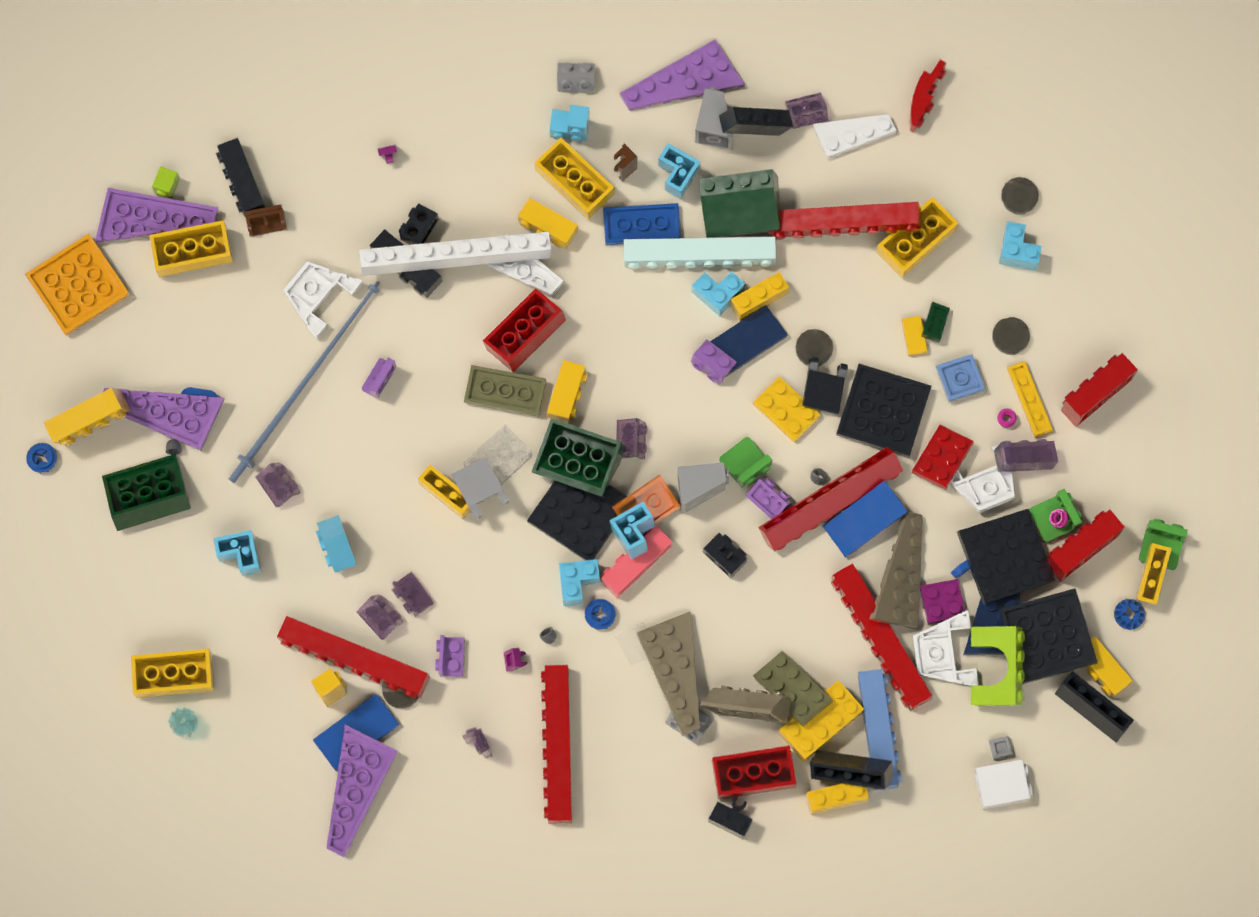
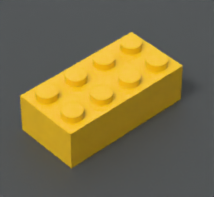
(574, 178)
(191, 248)
(907, 249)
(87, 417)
(172, 673)
(825, 726)

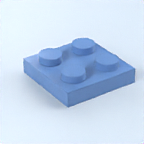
(960, 378)

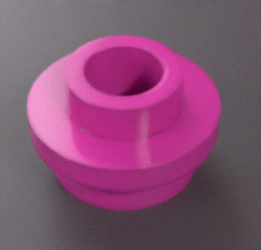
(1006, 412)
(1054, 518)

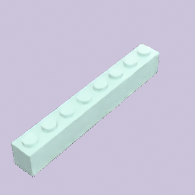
(699, 251)

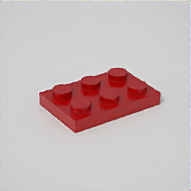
(942, 457)

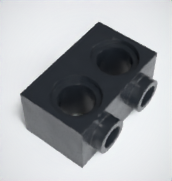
(423, 228)

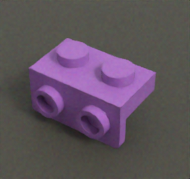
(712, 362)

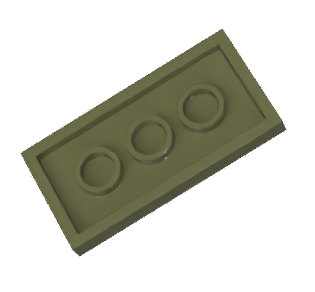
(505, 390)
(788, 678)

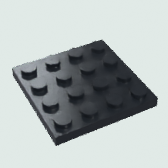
(883, 410)
(576, 518)
(1005, 556)
(1054, 635)

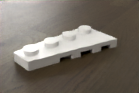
(846, 135)
(531, 273)

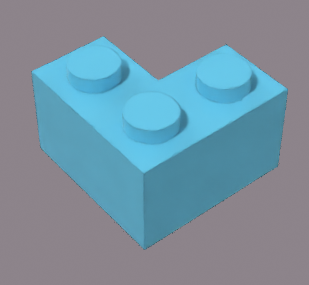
(570, 124)
(682, 170)
(1016, 252)
(717, 295)
(629, 529)
(334, 540)
(239, 546)
(573, 576)

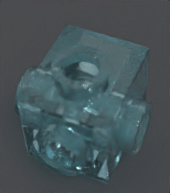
(185, 728)

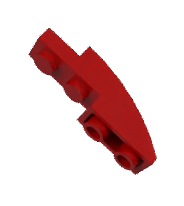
(923, 93)

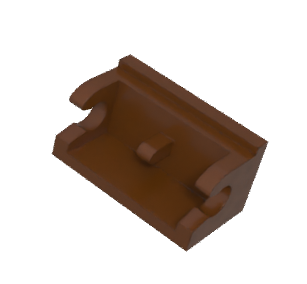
(627, 162)
(265, 220)

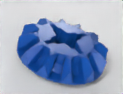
(41, 449)
(594, 607)
(1125, 621)

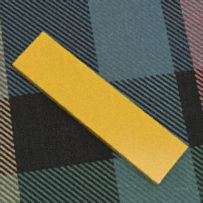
(1029, 399)

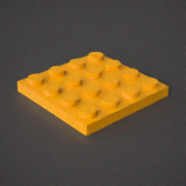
(77, 284)

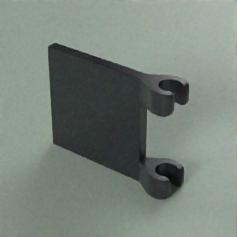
(822, 389)

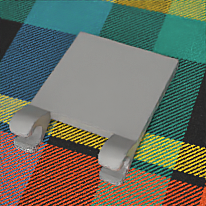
(477, 484)

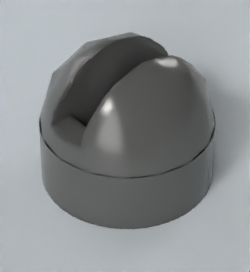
(173, 447)
(815, 478)
(548, 635)

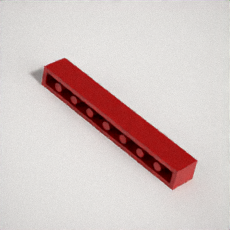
(848, 220)
(830, 499)
(881, 637)
(353, 657)
(557, 744)

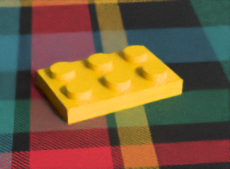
(785, 409)

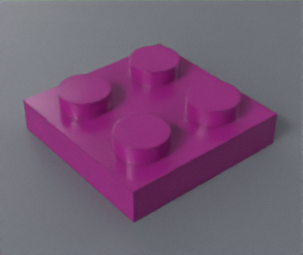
(942, 600)

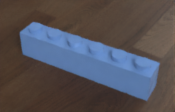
(878, 720)

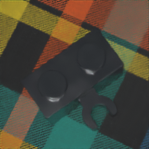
(725, 555)
(731, 819)

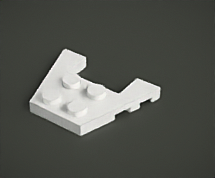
(311, 288)
(985, 488)
(935, 652)

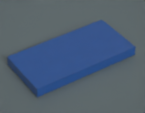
(641, 222)
(865, 519)
(368, 718)

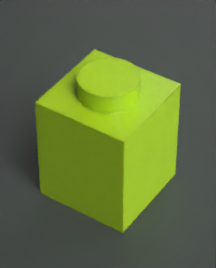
(165, 182)

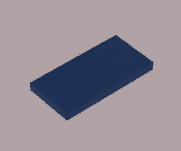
(750, 337)

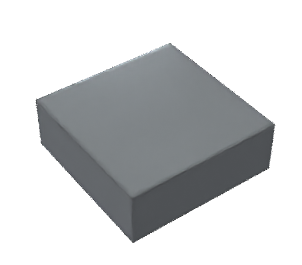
(1000, 748)

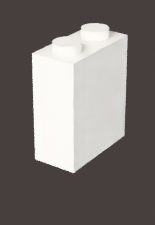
(1003, 784)

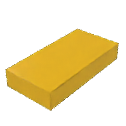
(912, 331)

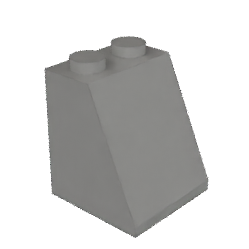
(708, 126)
(700, 483)

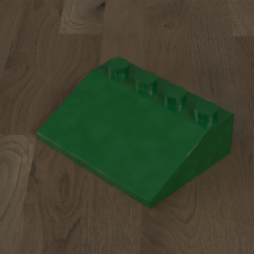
(740, 203)
(578, 457)
(146, 492)

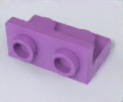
(379, 377)
(768, 497)
(450, 656)

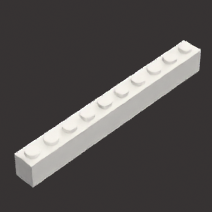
(454, 253)

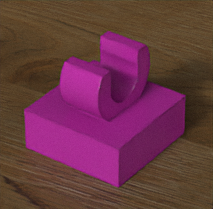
(387, 151)
(513, 659)

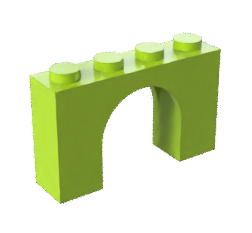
(1009, 690)

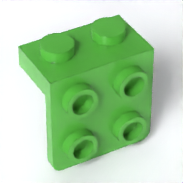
(746, 462)
(1041, 513)
(1164, 535)

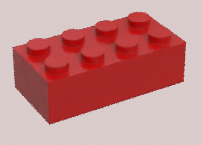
(524, 330)
(1098, 389)
(1085, 544)
(753, 772)

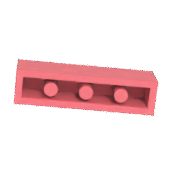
(627, 571)

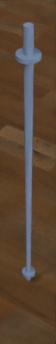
(246, 461)

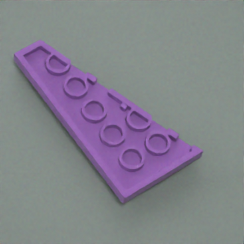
(685, 79)
(141, 215)
(174, 415)
(359, 777)

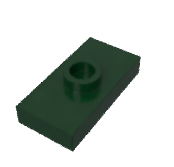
(935, 322)

